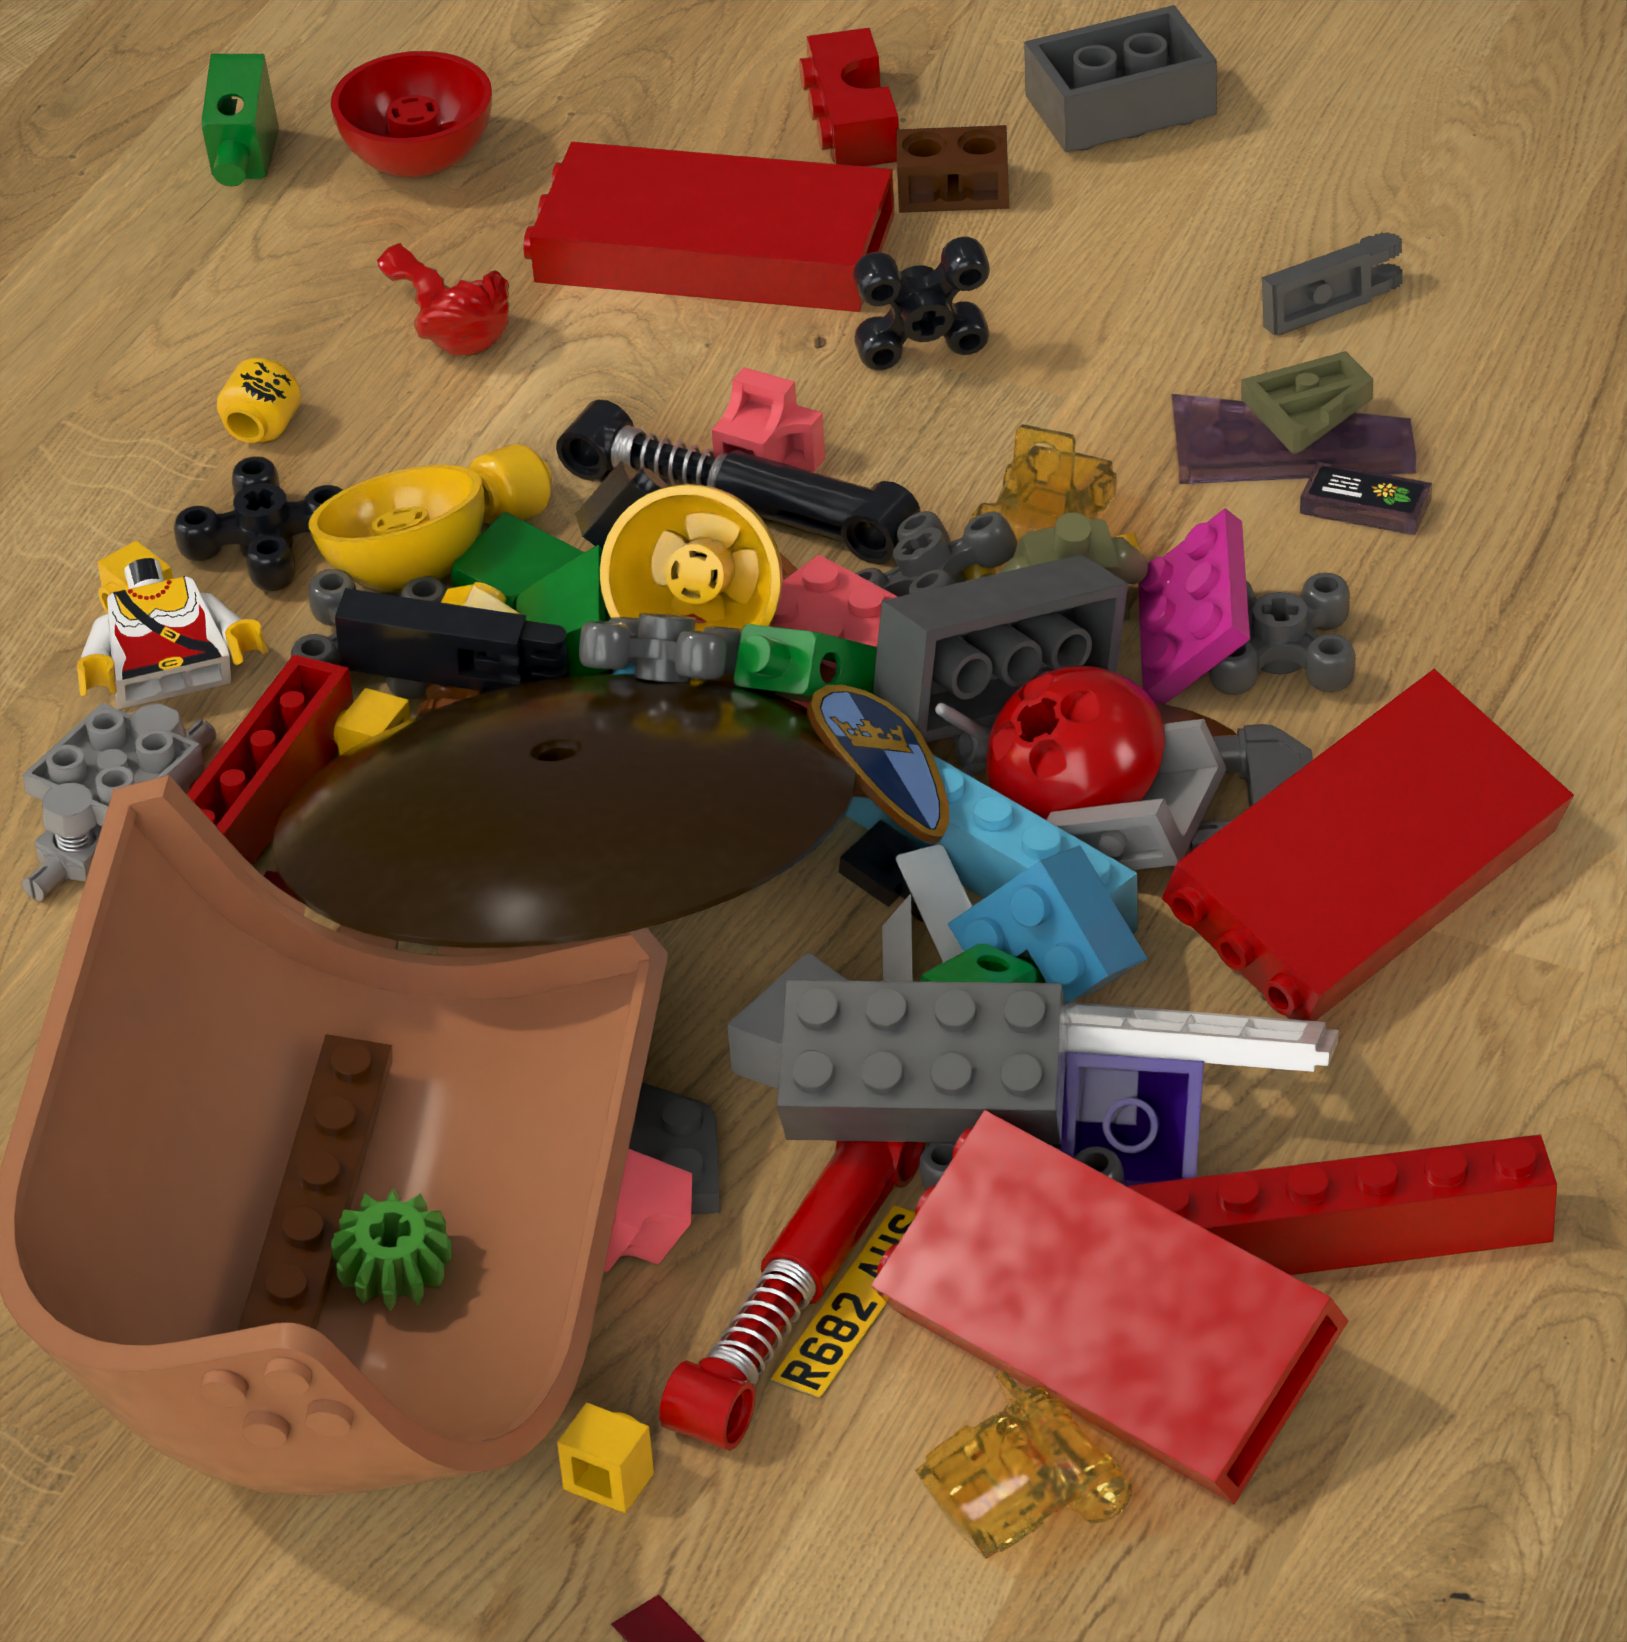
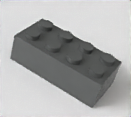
(992, 636)
(920, 1059)

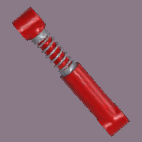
(718, 1394)

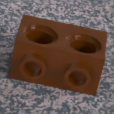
(952, 168)

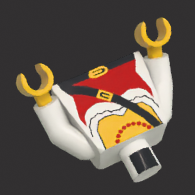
(163, 639)

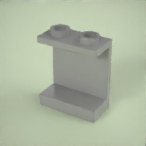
(1165, 821)

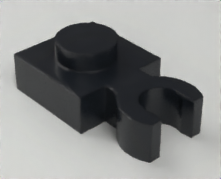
(874, 866)

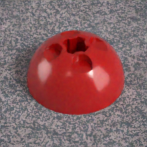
(413, 111)
(1075, 741)

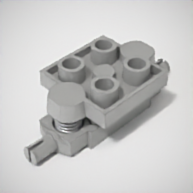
(86, 765)

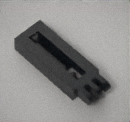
(446, 643)

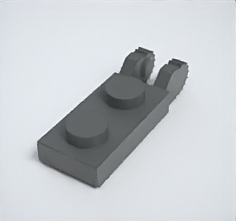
(1330, 283)

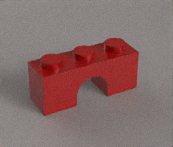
(846, 98)

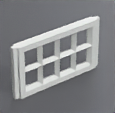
(1199, 1036)

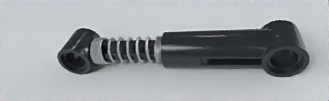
(776, 491)

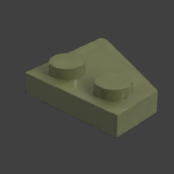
(1308, 398)

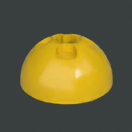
(401, 525)
(653, 567)

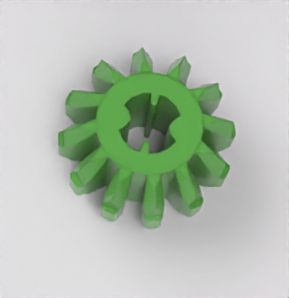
(391, 1249)

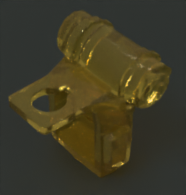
(1050, 482)
(1019, 1470)

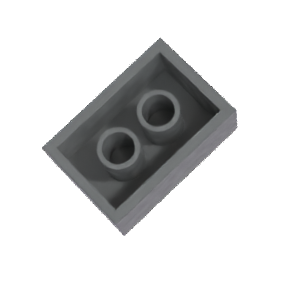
(1120, 78)

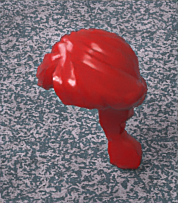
(456, 318)

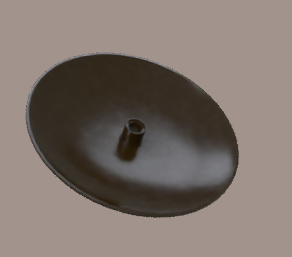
(561, 812)

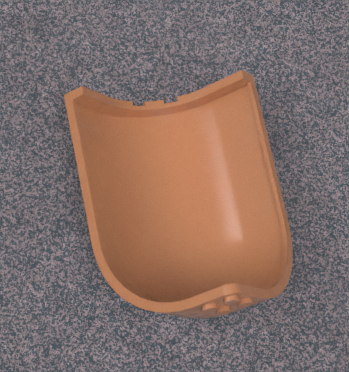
(170, 1123)

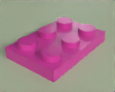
(1193, 607)

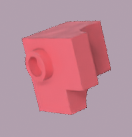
(769, 423)
(650, 1210)

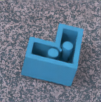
(1060, 920)

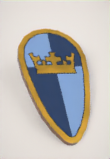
(887, 755)

